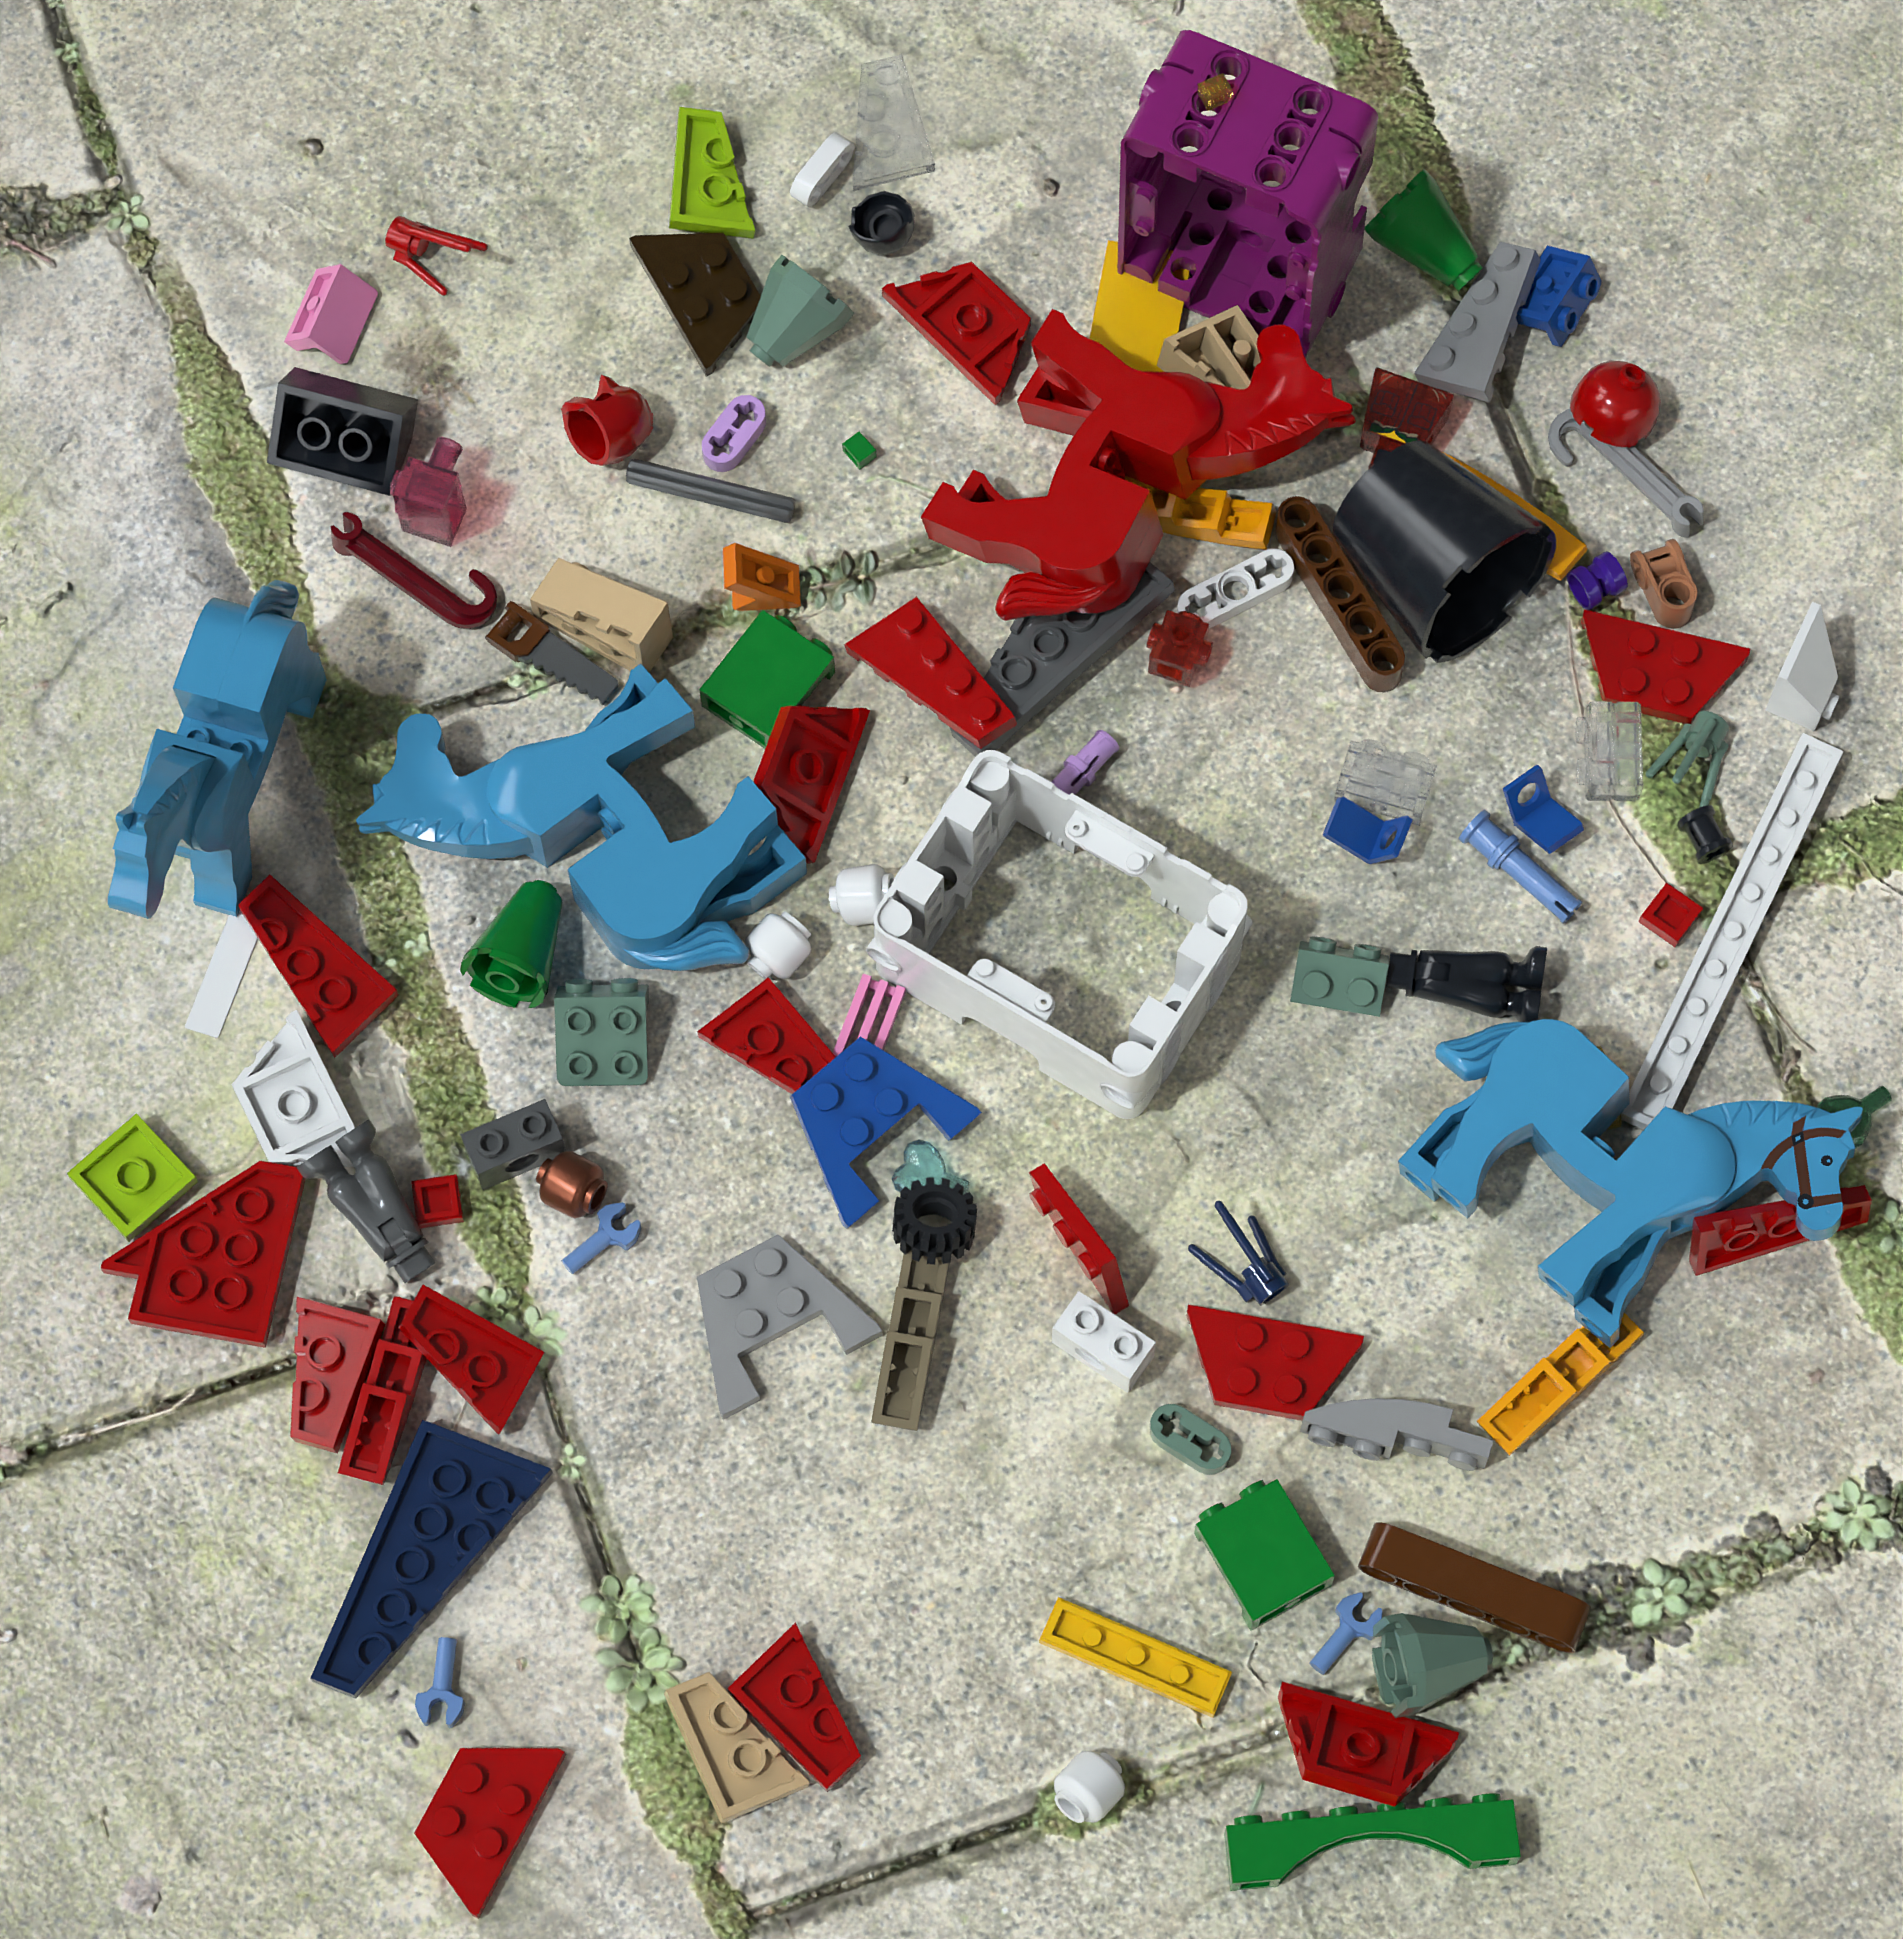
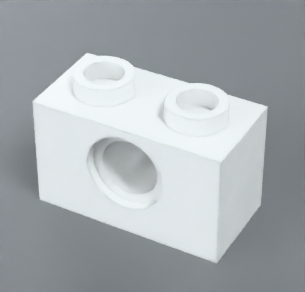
(1103, 1342)

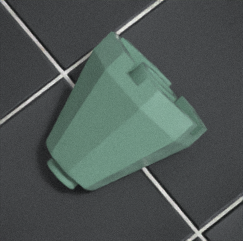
(793, 314)
(1426, 1660)

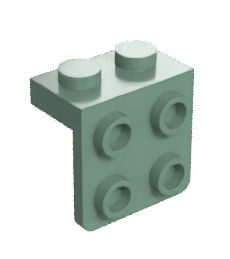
(601, 1033)

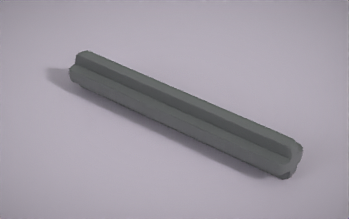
(710, 490)

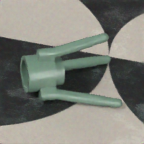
(1702, 738)

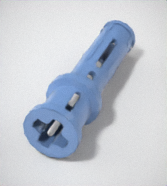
(1505, 853)

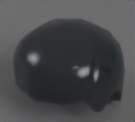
(882, 223)

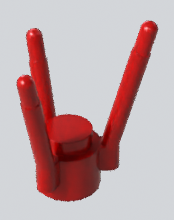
(413, 238)

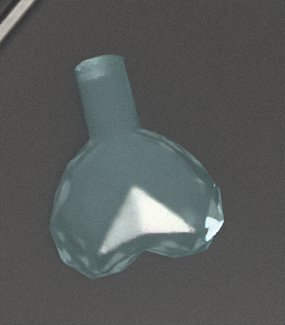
(920, 1162)

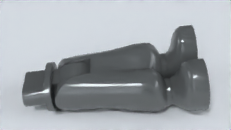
(371, 1201)

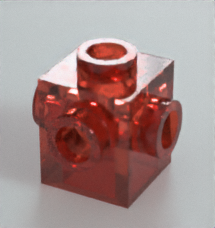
(1178, 647)

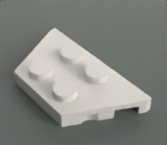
(292, 1098)

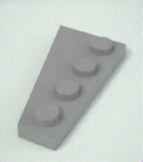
(1475, 336)

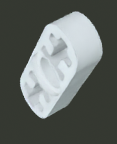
(1268, 585)

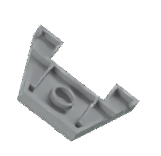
(761, 1299)

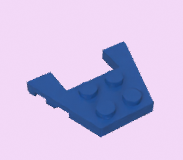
(855, 1104)

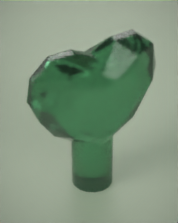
(1869, 1103)

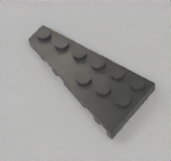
(1054, 650)

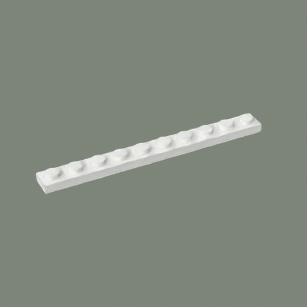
(1732, 930)

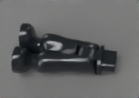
(1472, 980)

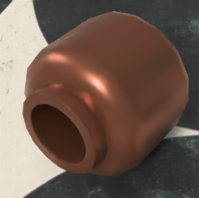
(571, 1184)

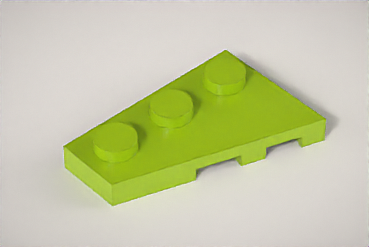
(705, 180)

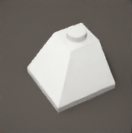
(1807, 676)

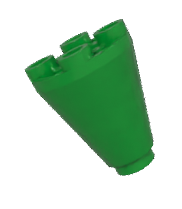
(1426, 233)

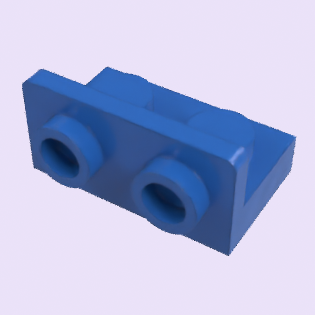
(1560, 293)

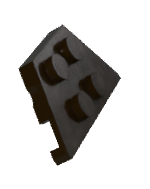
(701, 289)

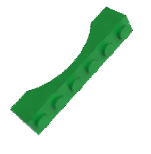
(1470, 1833)

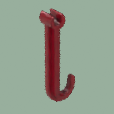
(412, 579)

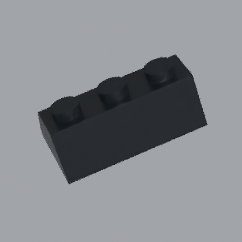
(340, 430)

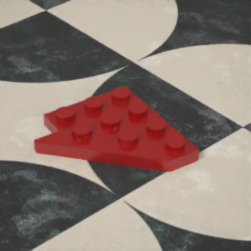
(218, 1260)

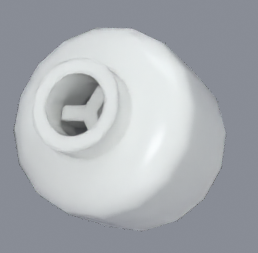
(859, 893)
(778, 946)
(1089, 1787)

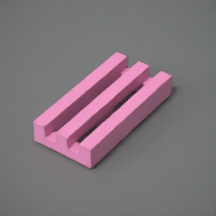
(881, 989)

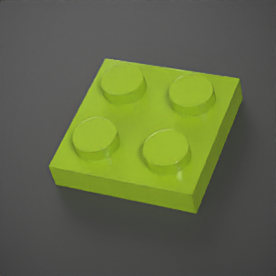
(132, 1177)

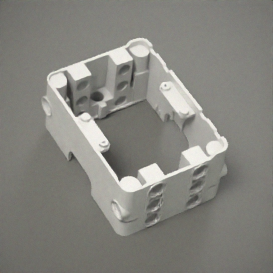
(959, 849)

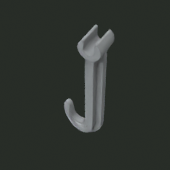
(1635, 469)

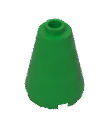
(517, 948)

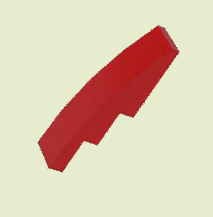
(383, 1402)

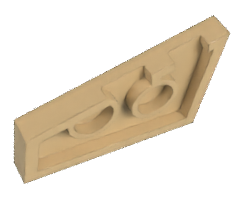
(730, 1753)

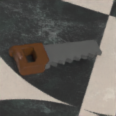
(550, 653)

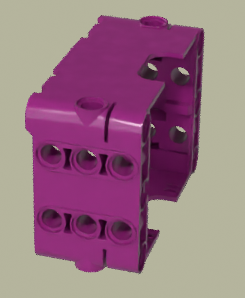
(1170, 193)

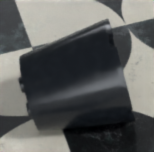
(1441, 548)

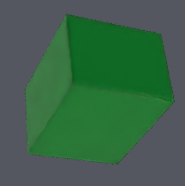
(859, 450)

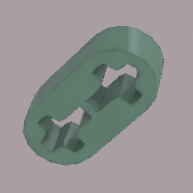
(1196, 1430)

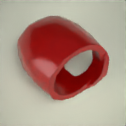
(609, 425)

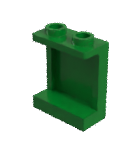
(765, 672)
(1264, 1552)

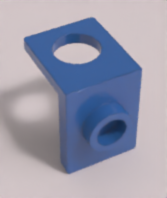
(1540, 816)
(1365, 833)

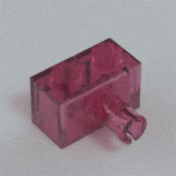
(431, 494)

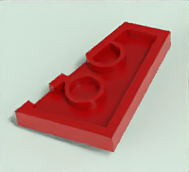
(472, 1354)
(795, 1707)

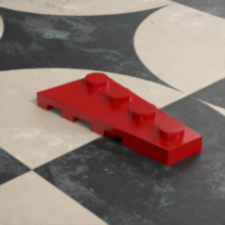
(933, 672)
(321, 970)
(1760, 1229)

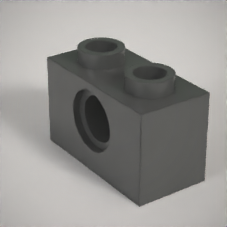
(513, 1144)

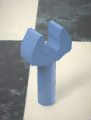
(603, 1237)
(1345, 1633)
(441, 1688)

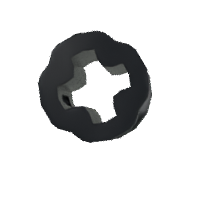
(1705, 834)

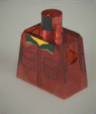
(1402, 413)

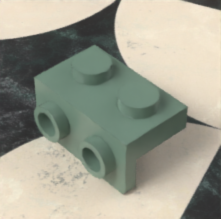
(1340, 976)

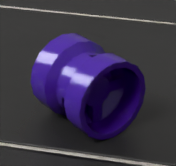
(1597, 580)

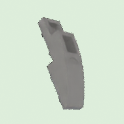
(1377, 1423)

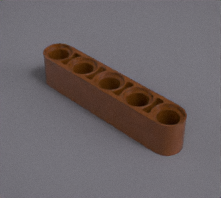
(1340, 613)
(1474, 1587)

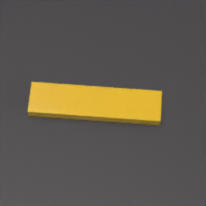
(1135, 1657)

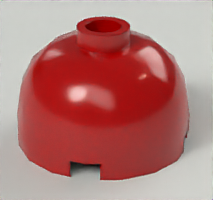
(1617, 403)

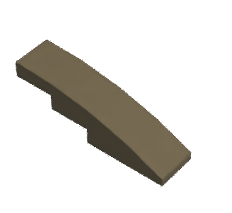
(910, 1343)

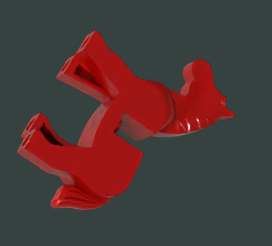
(1166, 429)

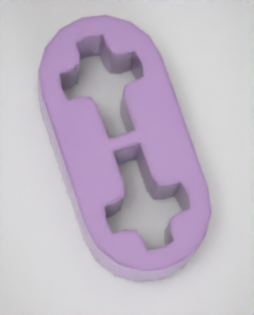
(726, 427)

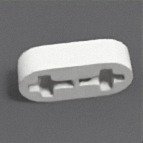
(822, 169)

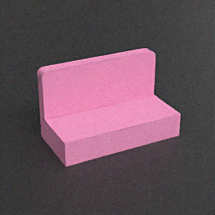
(332, 313)

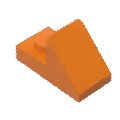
(760, 579)

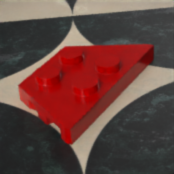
(966, 323)
(1657, 666)
(807, 769)
(1268, 1362)
(1359, 1745)
(484, 1814)

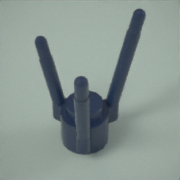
(1263, 1276)

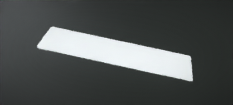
(222, 977)

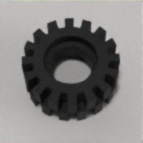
(934, 1200)

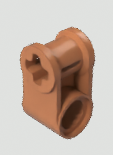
(1663, 576)

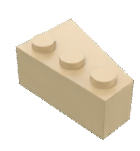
(1214, 350)
(603, 615)

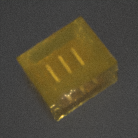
(1215, 91)

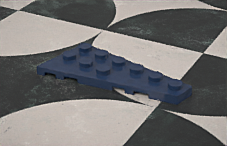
(434, 1526)

